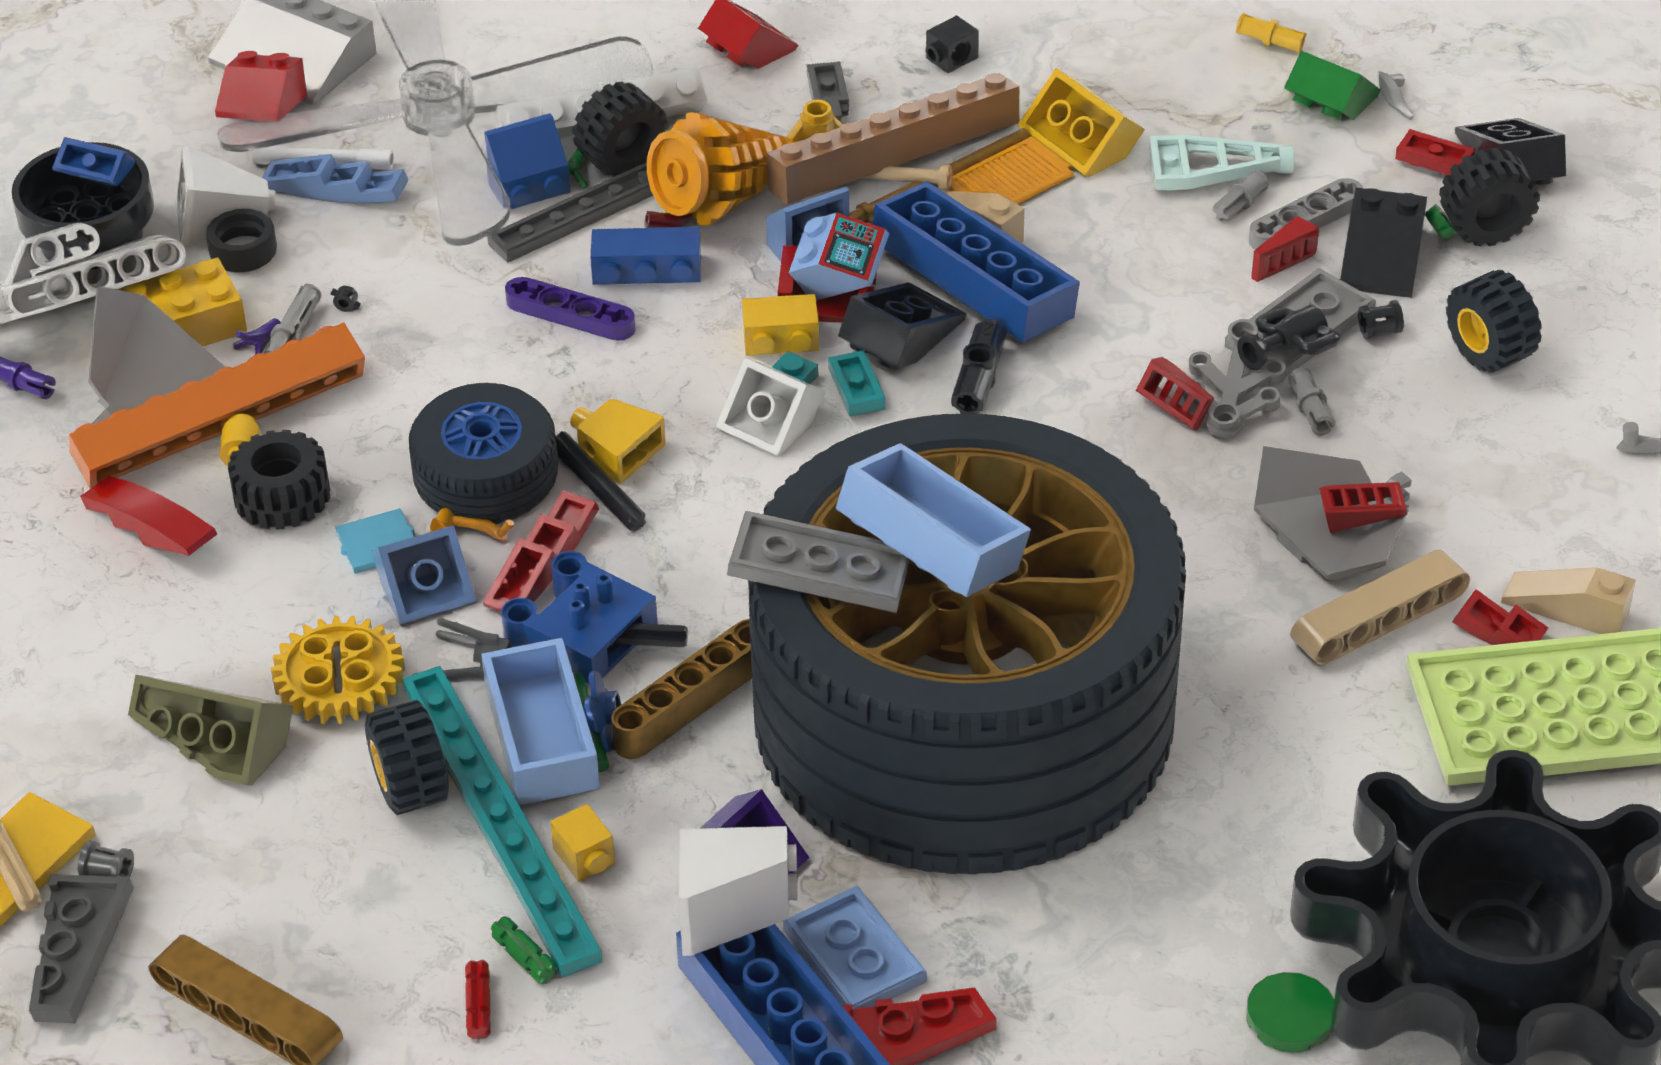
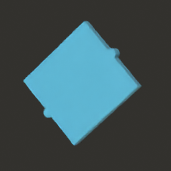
(370, 533)

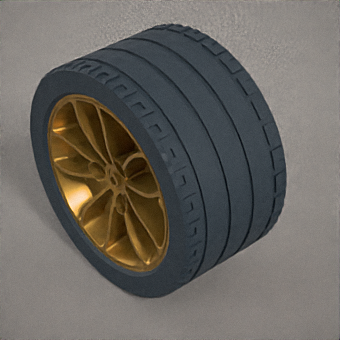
(994, 761)

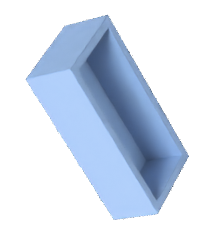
(932, 519)
(540, 721)

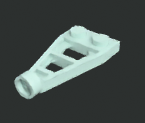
(1172, 168)

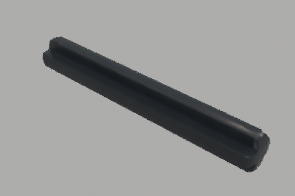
(599, 482)

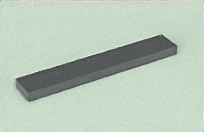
(571, 214)

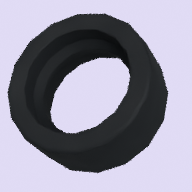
(242, 223)

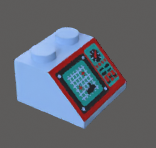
(837, 255)

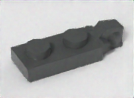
(828, 84)

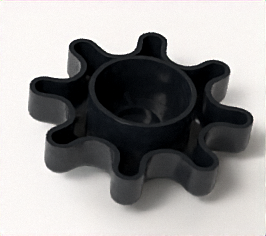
(1492, 922)

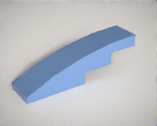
(324, 180)

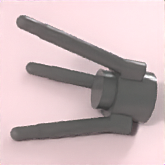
(481, 641)

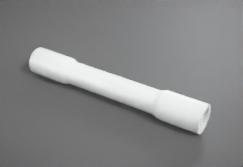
(377, 158)

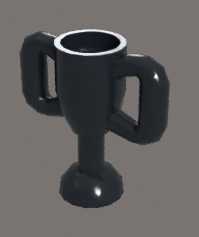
(1296, 330)

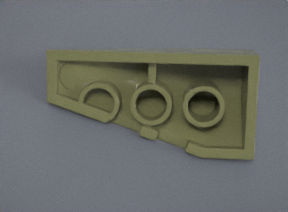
(221, 730)

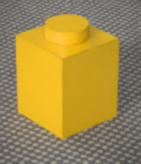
(582, 842)

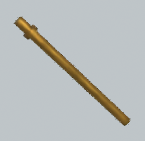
(865, 211)

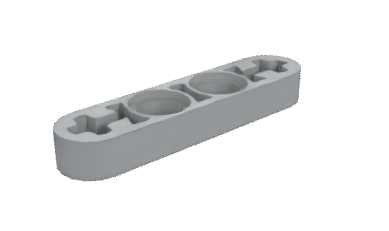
(1335, 197)

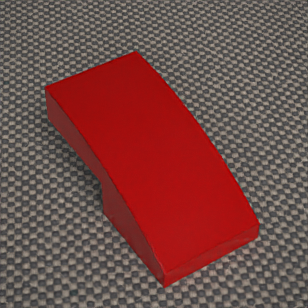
(1494, 624)

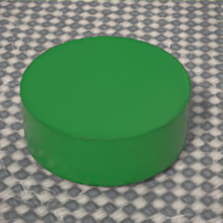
(1440, 222)

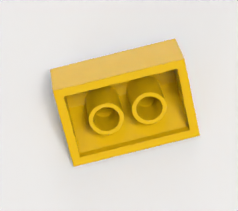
(1079, 125)

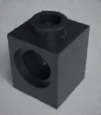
(952, 44)

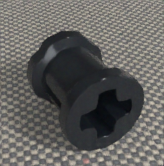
(1368, 316)

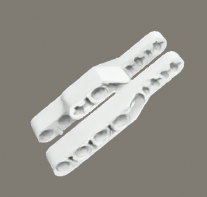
(30, 279)

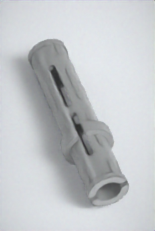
(295, 317)

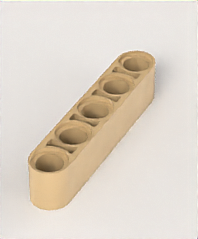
(1380, 607)

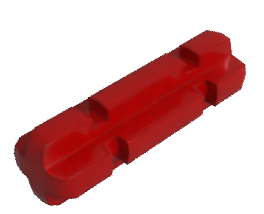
(477, 999)

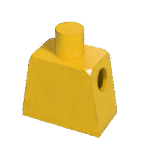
(619, 436)

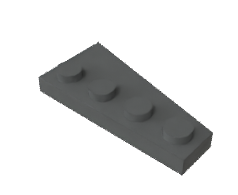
(76, 937)

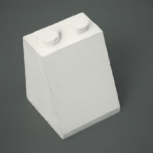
(733, 883)

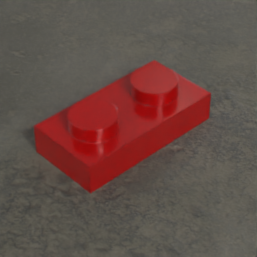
(1431, 152)

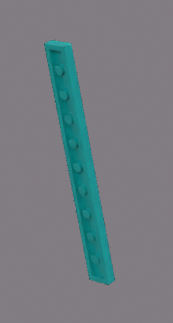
(505, 826)

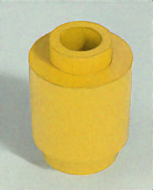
(234, 432)

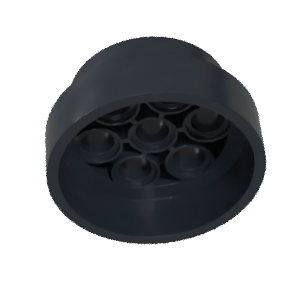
(55, 200)

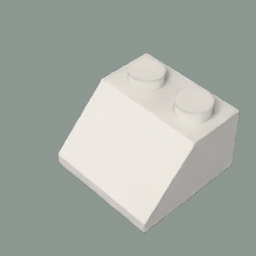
(769, 407)

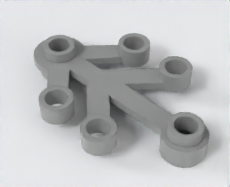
(1227, 417)

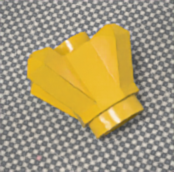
(815, 118)

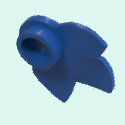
(599, 709)

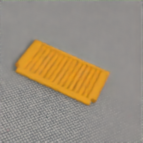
(1015, 172)

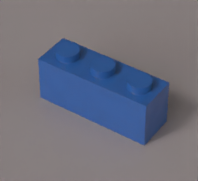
(646, 255)

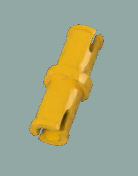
(1271, 32)

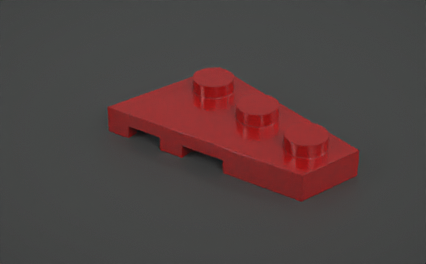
(926, 1027)

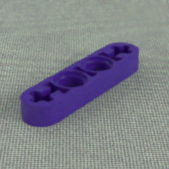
(608, 321)

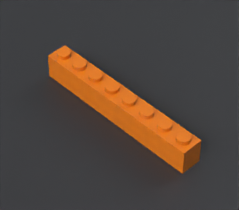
(201, 408)

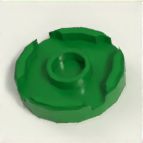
(1290, 1011)

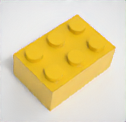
(197, 300)

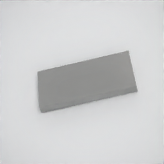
(1331, 295)
(818, 561)

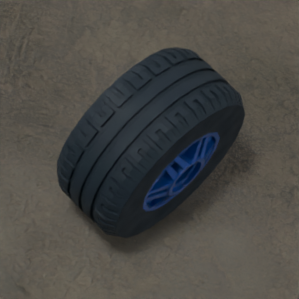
(484, 452)

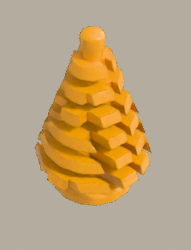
(709, 166)

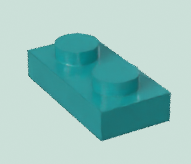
(856, 383)

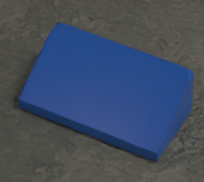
(93, 161)

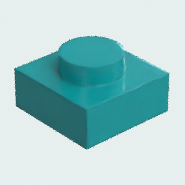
(797, 367)

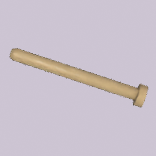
(942, 177)

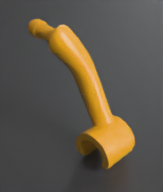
(446, 519)

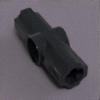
(979, 366)

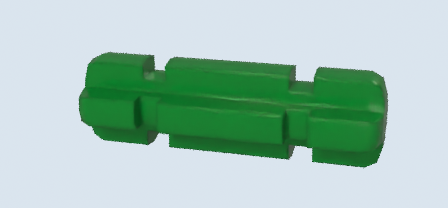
(524, 950)

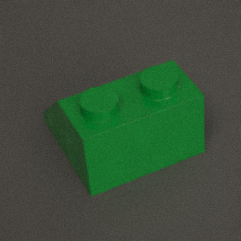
(1329, 86)

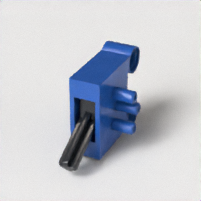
(593, 615)

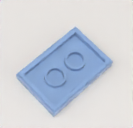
(854, 950)

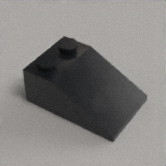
(1536, 146)
(1383, 241)
(898, 323)

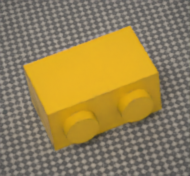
(780, 324)

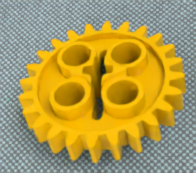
(307, 669)

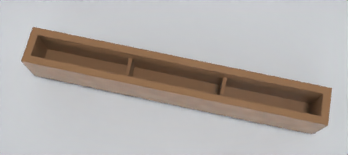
(892, 137)

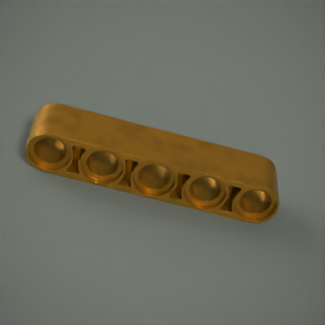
(683, 693)
(245, 1002)

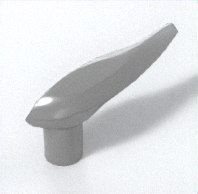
(1390, 89)
(1636, 443)

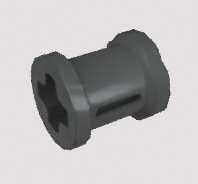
(104, 861)

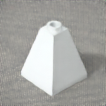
(214, 187)

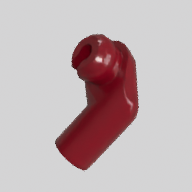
(664, 220)

